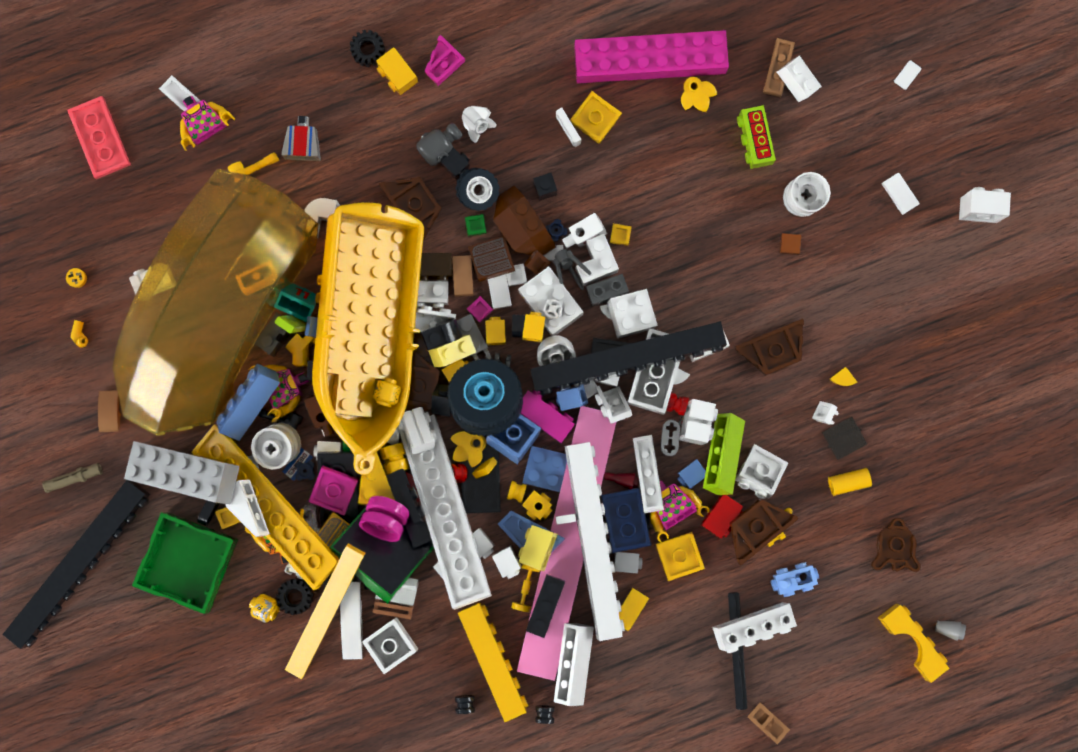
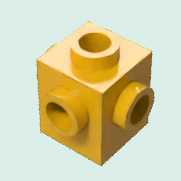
(530, 503)

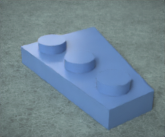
(516, 527)

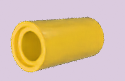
(849, 481)

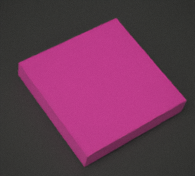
(333, 490)

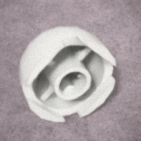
(554, 349)

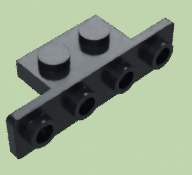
(407, 496)

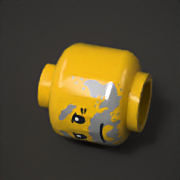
(264, 608)

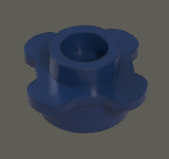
(556, 225)
(301, 466)

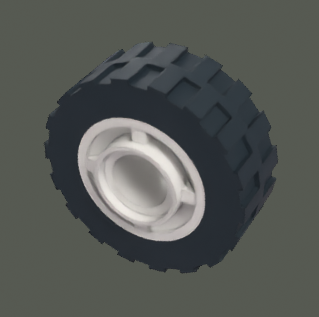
(488, 193)

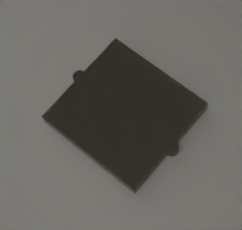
(844, 438)

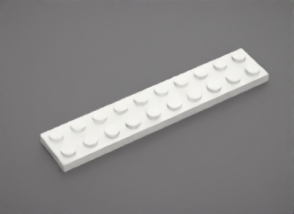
(447, 522)

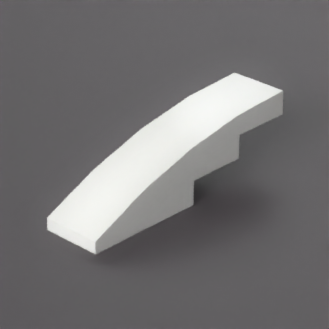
(352, 623)

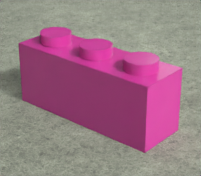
(546, 416)

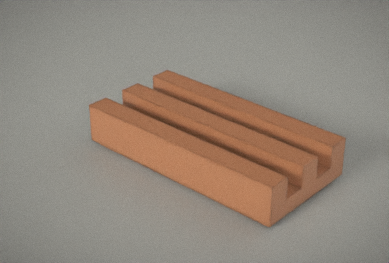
(390, 613)

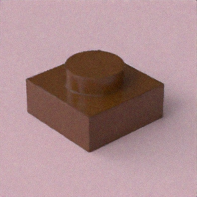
(537, 262)

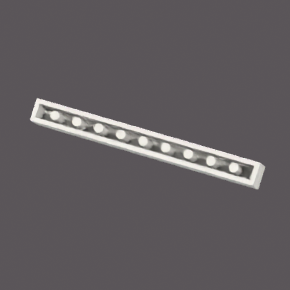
(593, 541)

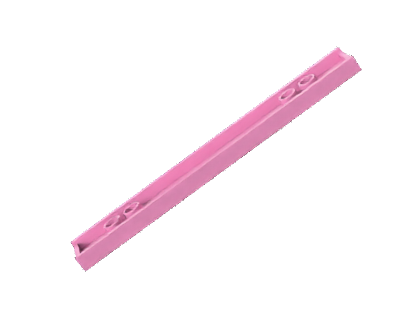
(542, 655)

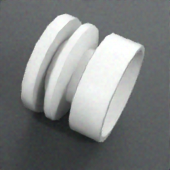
(814, 187)

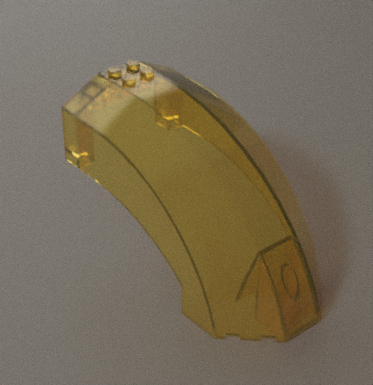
(208, 301)

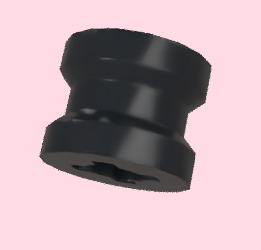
(464, 704)
(544, 714)

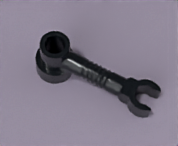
(292, 419)

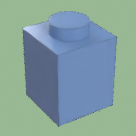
(571, 398)
(691, 474)

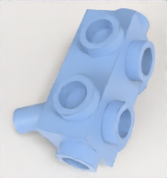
(787, 582)

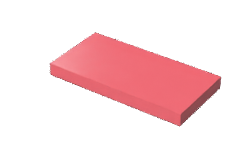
(99, 137)

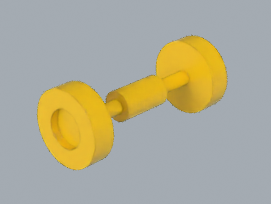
(525, 591)

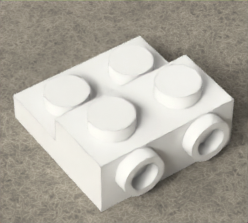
(761, 472)

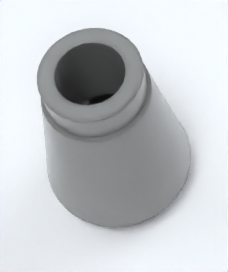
(951, 629)

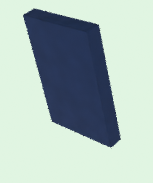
(626, 520)

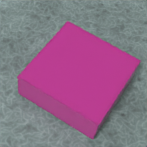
(479, 309)

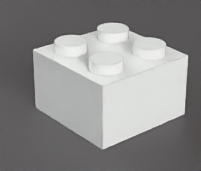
(985, 205)
(632, 313)
(390, 645)

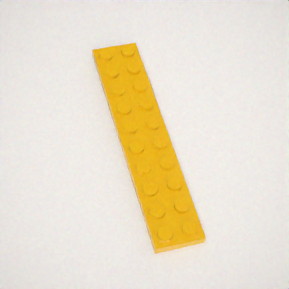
(286, 527)

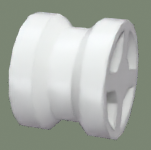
(551, 306)

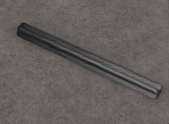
(738, 656)

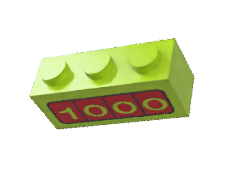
(756, 137)

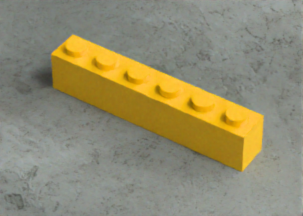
(492, 661)

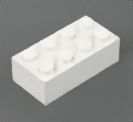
(654, 385)

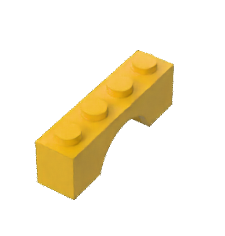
(928, 661)

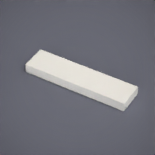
(648, 474)

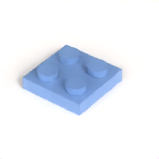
(545, 469)

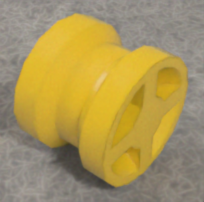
(516, 491)

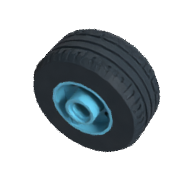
(485, 397)

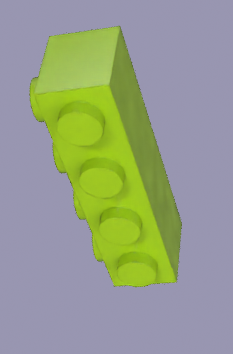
(724, 454)

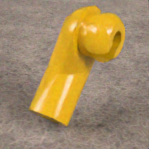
(77, 334)

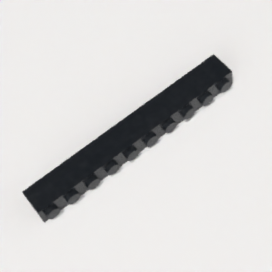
(628, 357)
(76, 564)

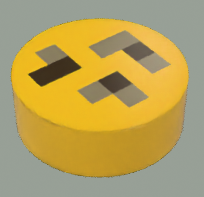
(76, 278)

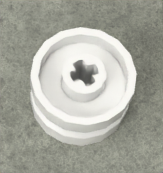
(276, 446)

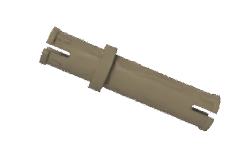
(81, 474)

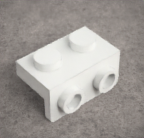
(427, 318)
(613, 404)

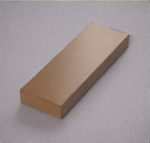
(780, 57)

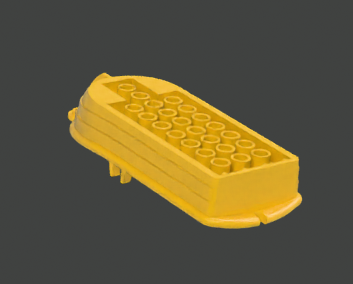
(366, 322)

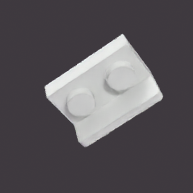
(433, 293)

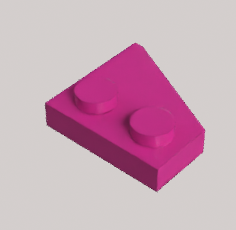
(443, 61)

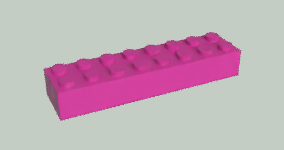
(651, 56)

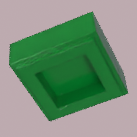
(475, 225)

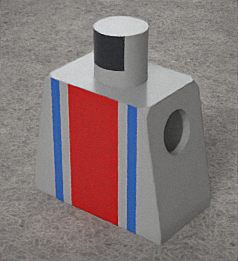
(301, 142)

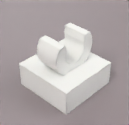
(825, 413)

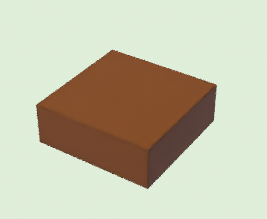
(790, 244)

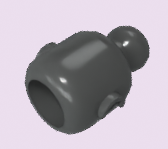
(437, 144)

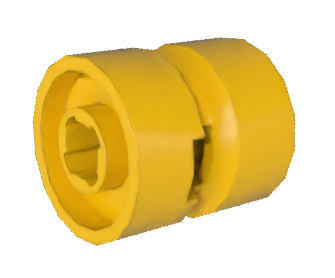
(394, 458)

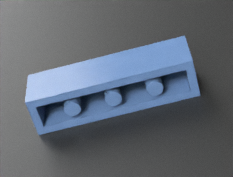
(247, 402)

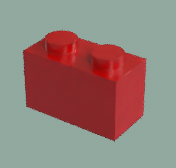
(721, 515)

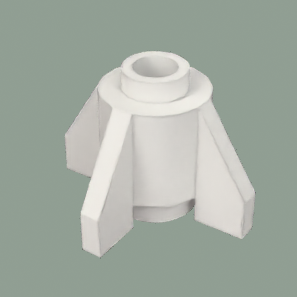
(476, 121)

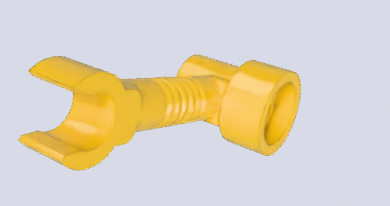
(239, 168)

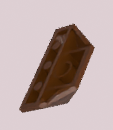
(521, 224)

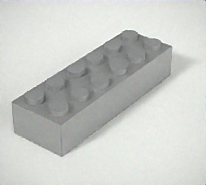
(182, 472)

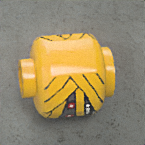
(387, 392)

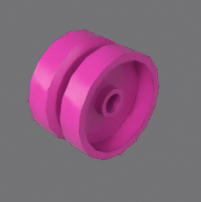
(384, 518)

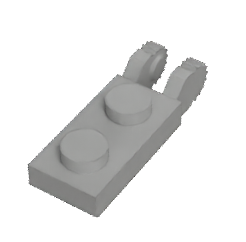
(468, 326)

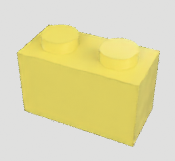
(452, 352)
(537, 547)

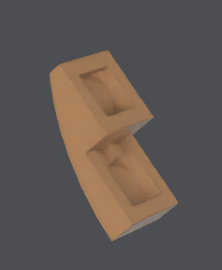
(462, 275)
(108, 411)
(768, 723)

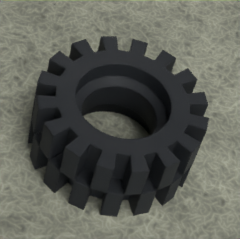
(362, 38)
(283, 593)

